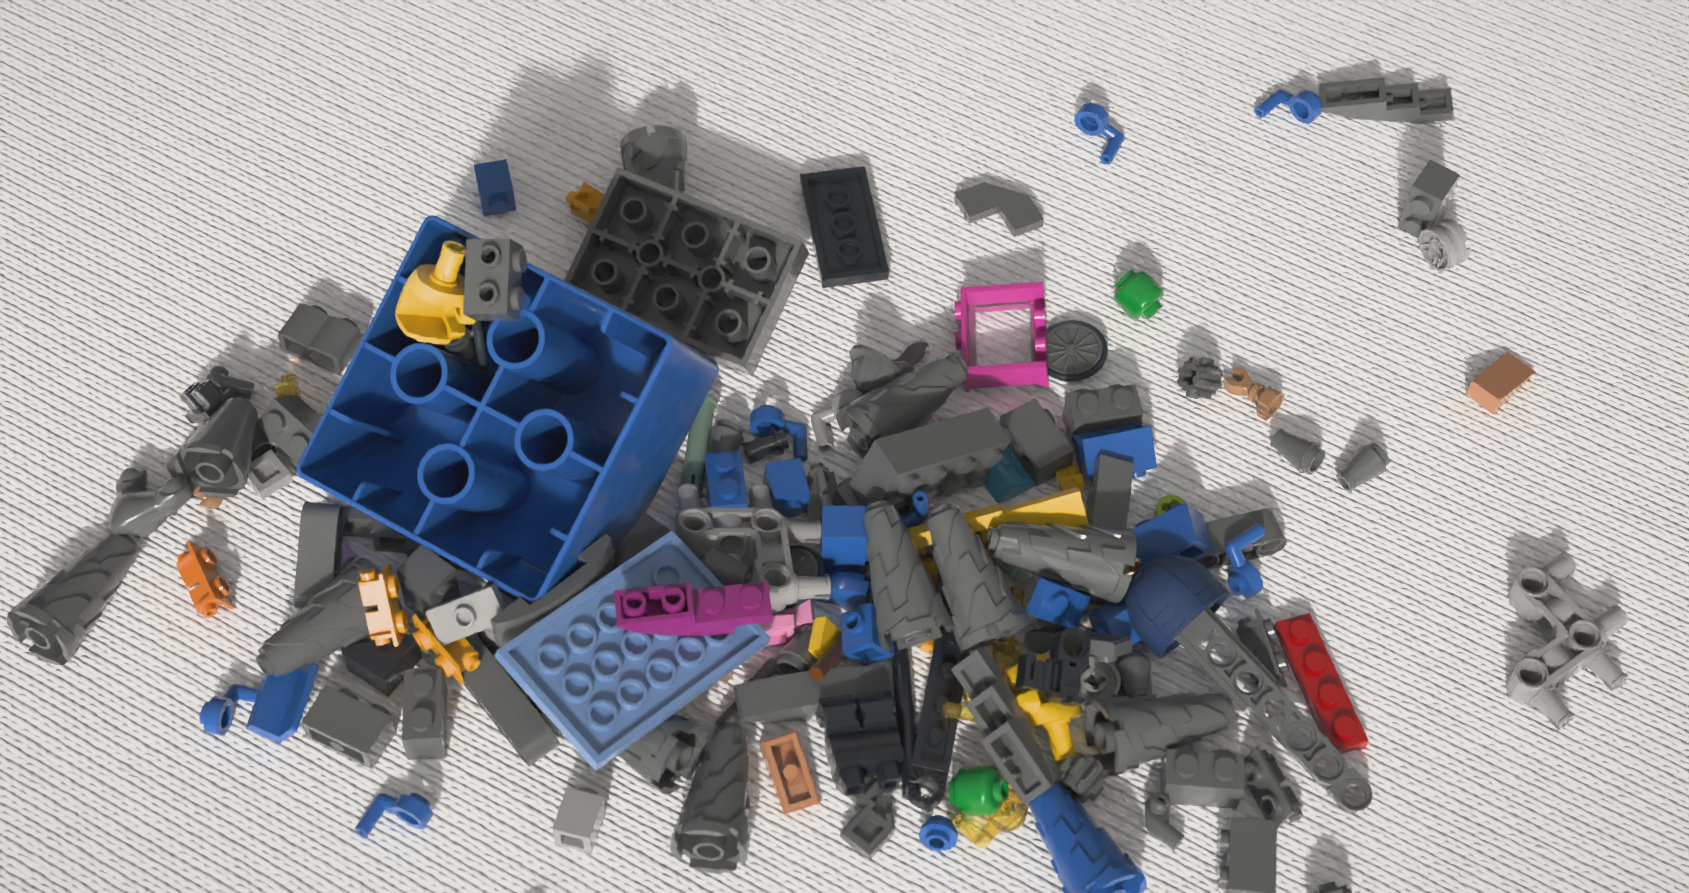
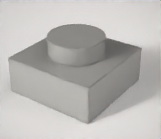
(268, 474)

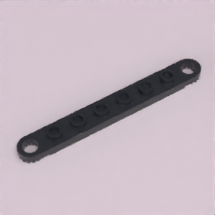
(934, 732)

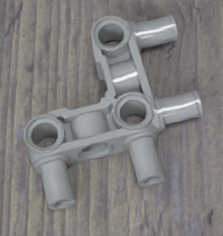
(757, 534)
(1561, 624)

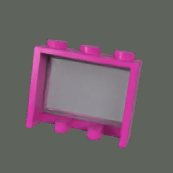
(1003, 335)

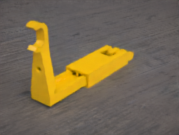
(1058, 508)

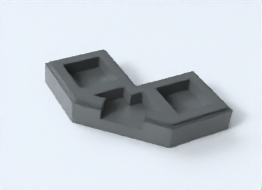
(988, 199)
(873, 823)

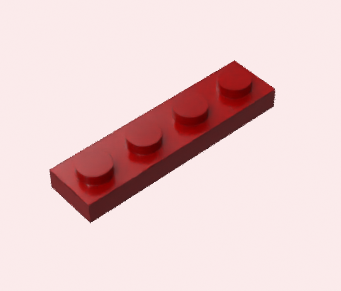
(1320, 683)

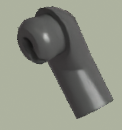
(220, 378)
(1158, 821)

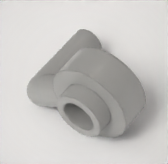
(827, 415)

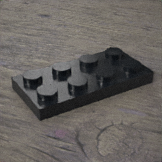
(843, 227)

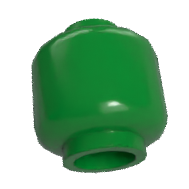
(1138, 294)
(978, 790)

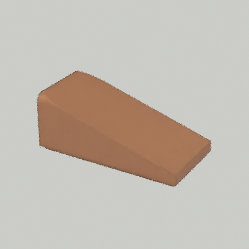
(1499, 382)
(789, 772)

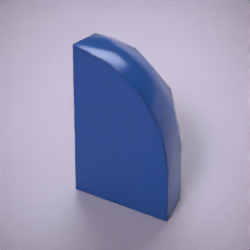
(848, 589)

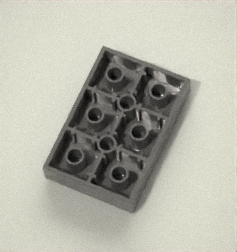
(688, 268)

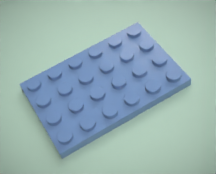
(619, 684)

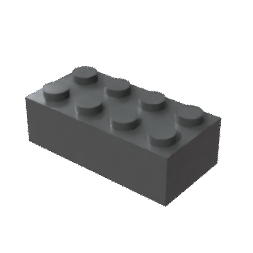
(931, 460)

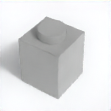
(579, 819)

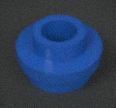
(938, 833)

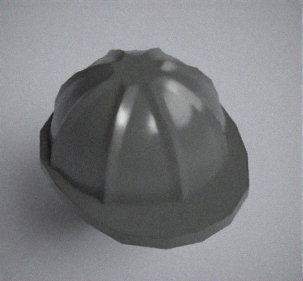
(875, 370)

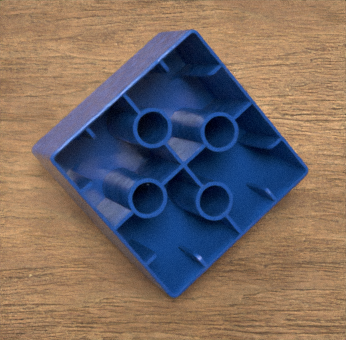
(515, 458)

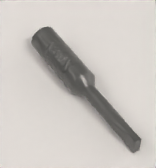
(767, 670)

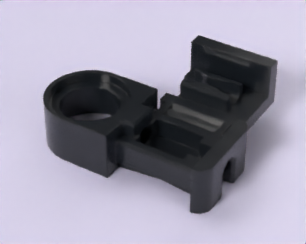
(1059, 677)

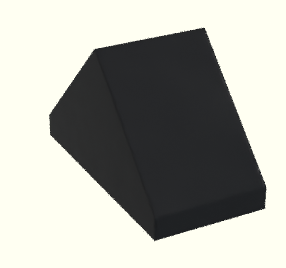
(383, 664)

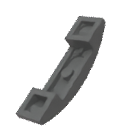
(519, 616)

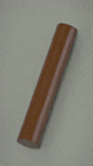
(827, 661)

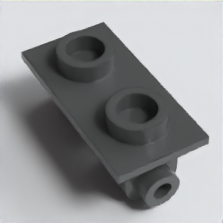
(822, 490)
(1259, 636)
(1263, 780)

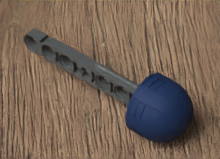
(1174, 605)

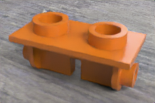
(213, 590)

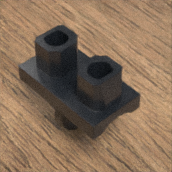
(204, 400)

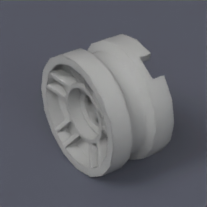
(1444, 245)
(1102, 674)

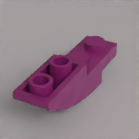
(692, 612)

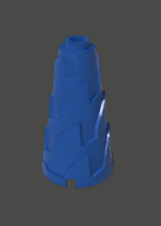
(1080, 850)

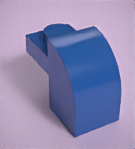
(1058, 603)

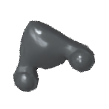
(144, 510)

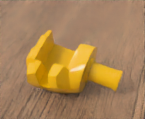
(434, 299)
(1046, 714)

